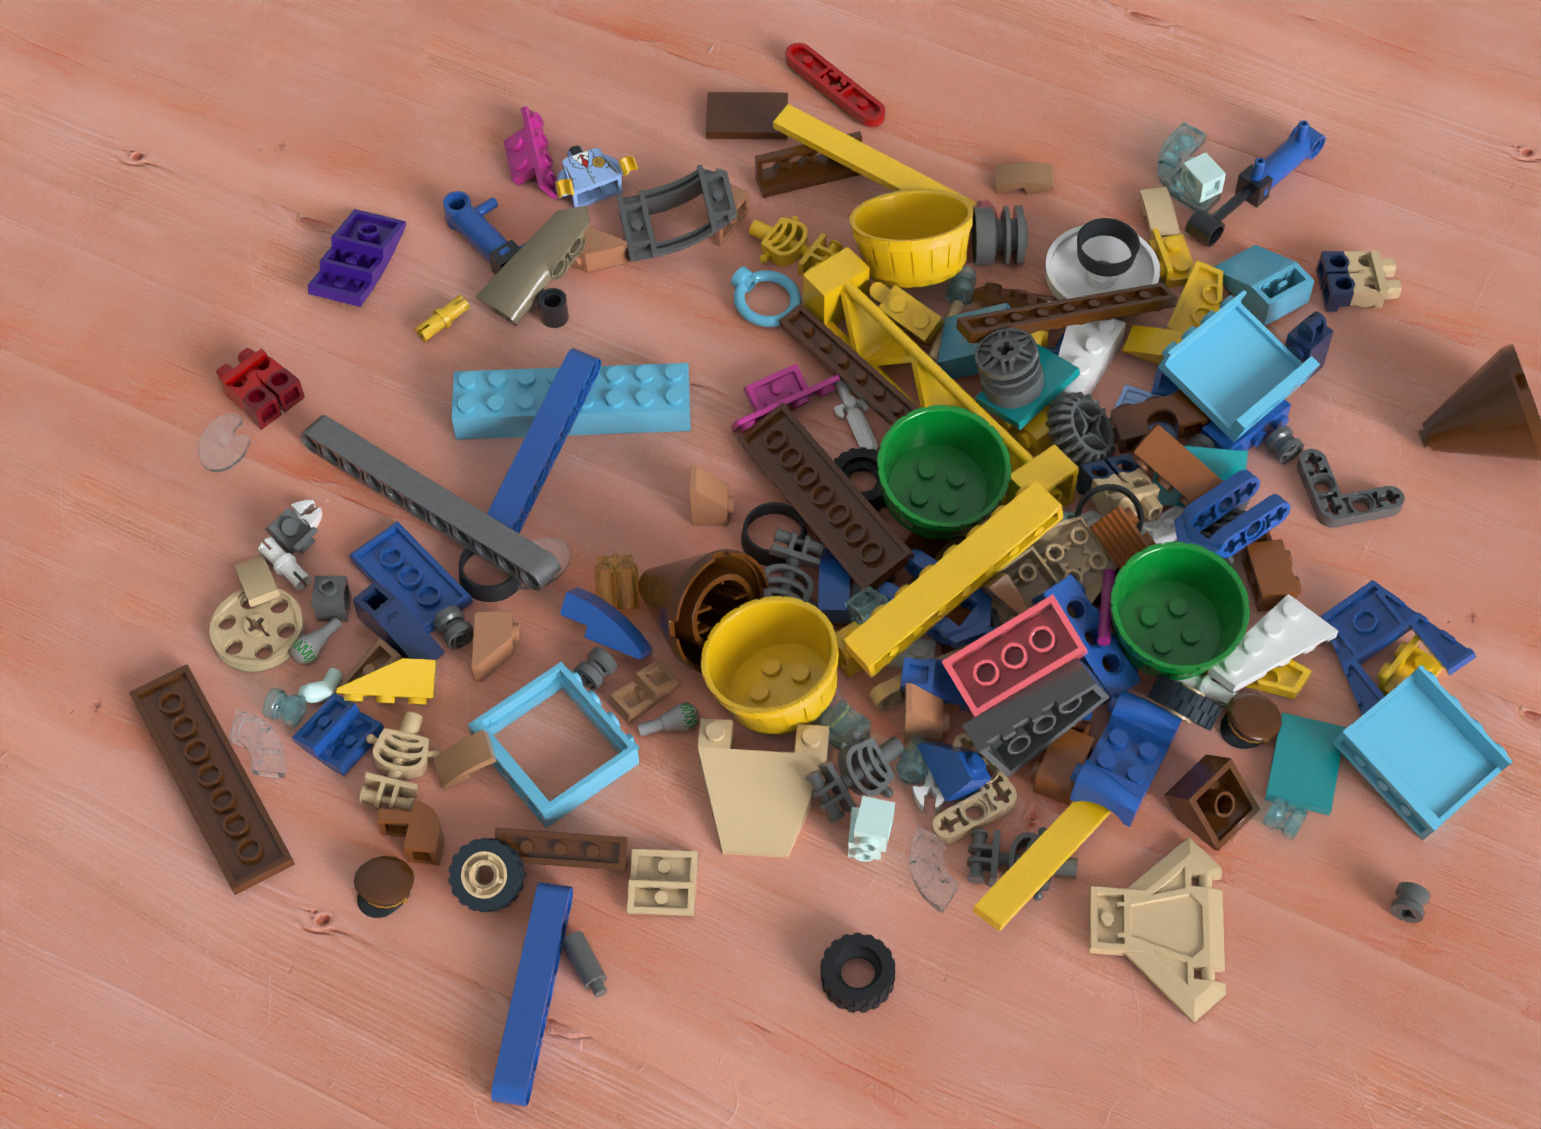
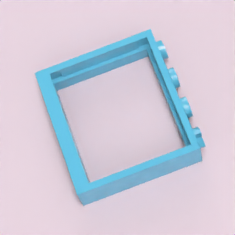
(588, 702)

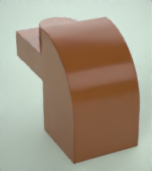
(420, 828)

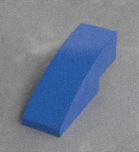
(833, 589)
(604, 623)

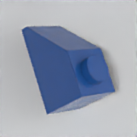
(955, 769)

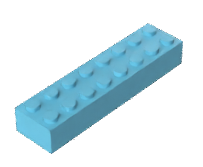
(619, 402)

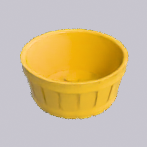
(913, 236)
(772, 663)

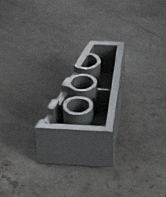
(1035, 716)

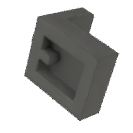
(291, 532)

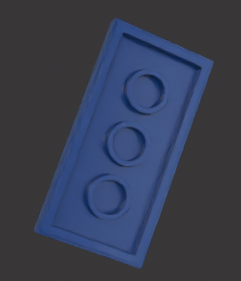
(410, 574)

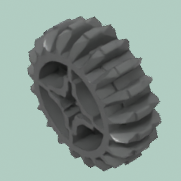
(1081, 428)

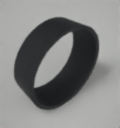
(1112, 228)
(1113, 487)
(759, 554)
(485, 593)

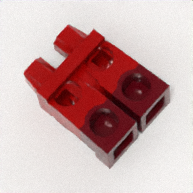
(260, 386)

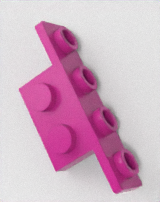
(529, 154)
(781, 387)

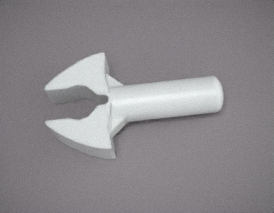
(302, 507)
(930, 786)

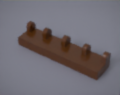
(567, 848)

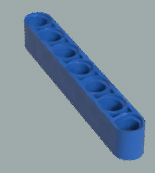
(544, 439)
(532, 995)

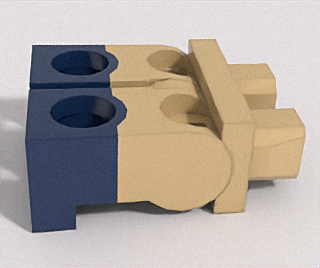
(1356, 279)
(1129, 476)

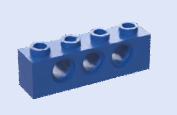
(1122, 673)

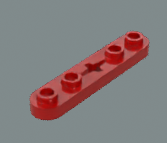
(848, 95)

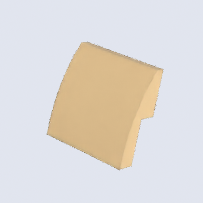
(662, 882)

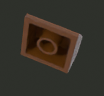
(1213, 800)

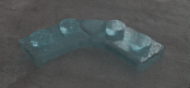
(1172, 155)

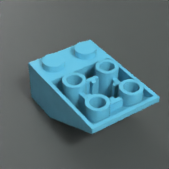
(1271, 282)

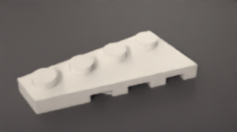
(1272, 643)

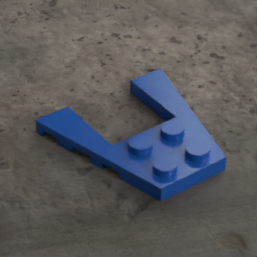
(1373, 621)

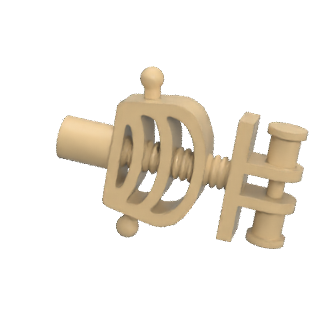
(408, 761)

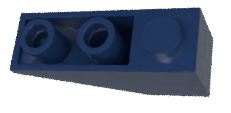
(395, 624)

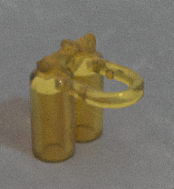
(617, 581)

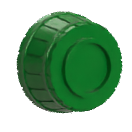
(942, 470)
(1178, 610)

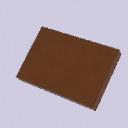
(744, 115)

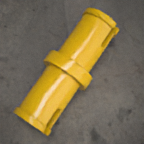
(442, 318)

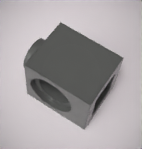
(331, 598)

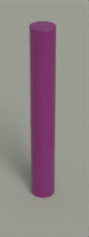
(1105, 619)

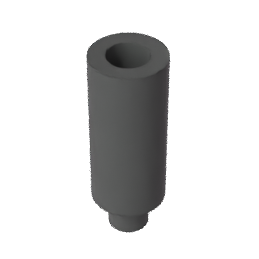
(585, 963)

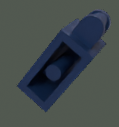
(1310, 339)

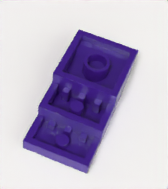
(357, 257)

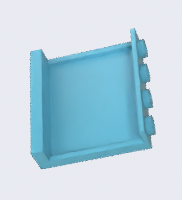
(1234, 367)
(1422, 752)

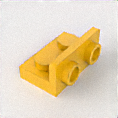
(1173, 258)
(1407, 660)

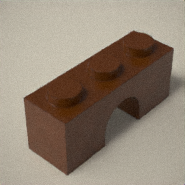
(1174, 409)

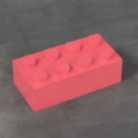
(1014, 655)

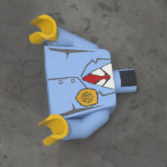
(592, 176)

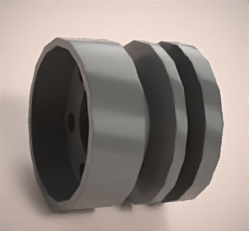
(998, 235)
(1009, 368)

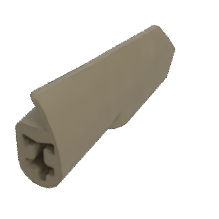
(541, 259)

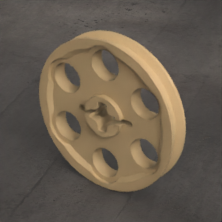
(255, 640)

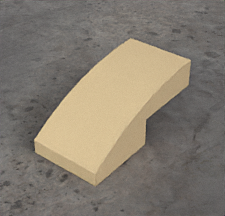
(1159, 211)
(257, 581)

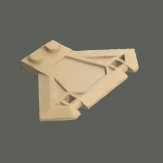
(1167, 927)

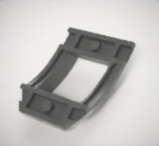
(636, 210)

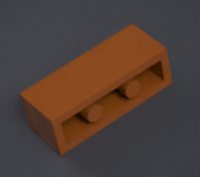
(1175, 465)

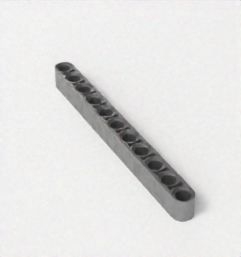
(431, 503)

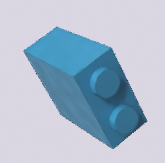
(955, 352)

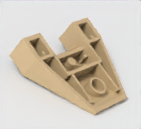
(757, 794)

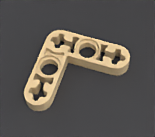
(984, 799)

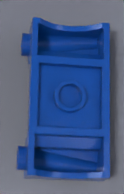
(1126, 756)

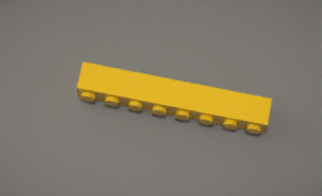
(953, 578)

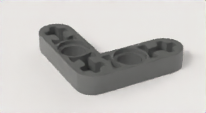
(1343, 503)

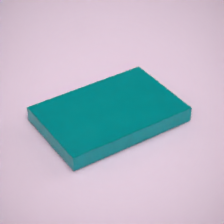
(1057, 376)
(1220, 461)
(1305, 764)

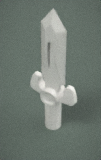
(855, 417)

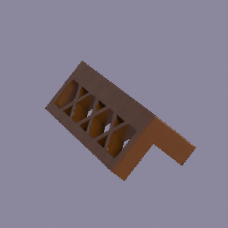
(804, 173)

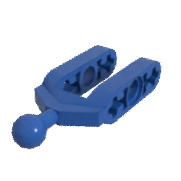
(1221, 501)
(946, 631)

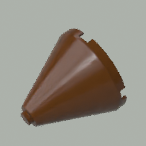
(1488, 414)
(696, 594)

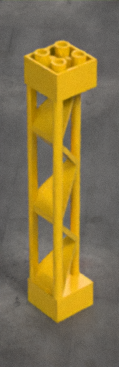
(841, 291)

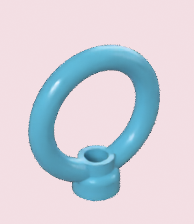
(745, 281)

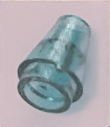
(912, 766)

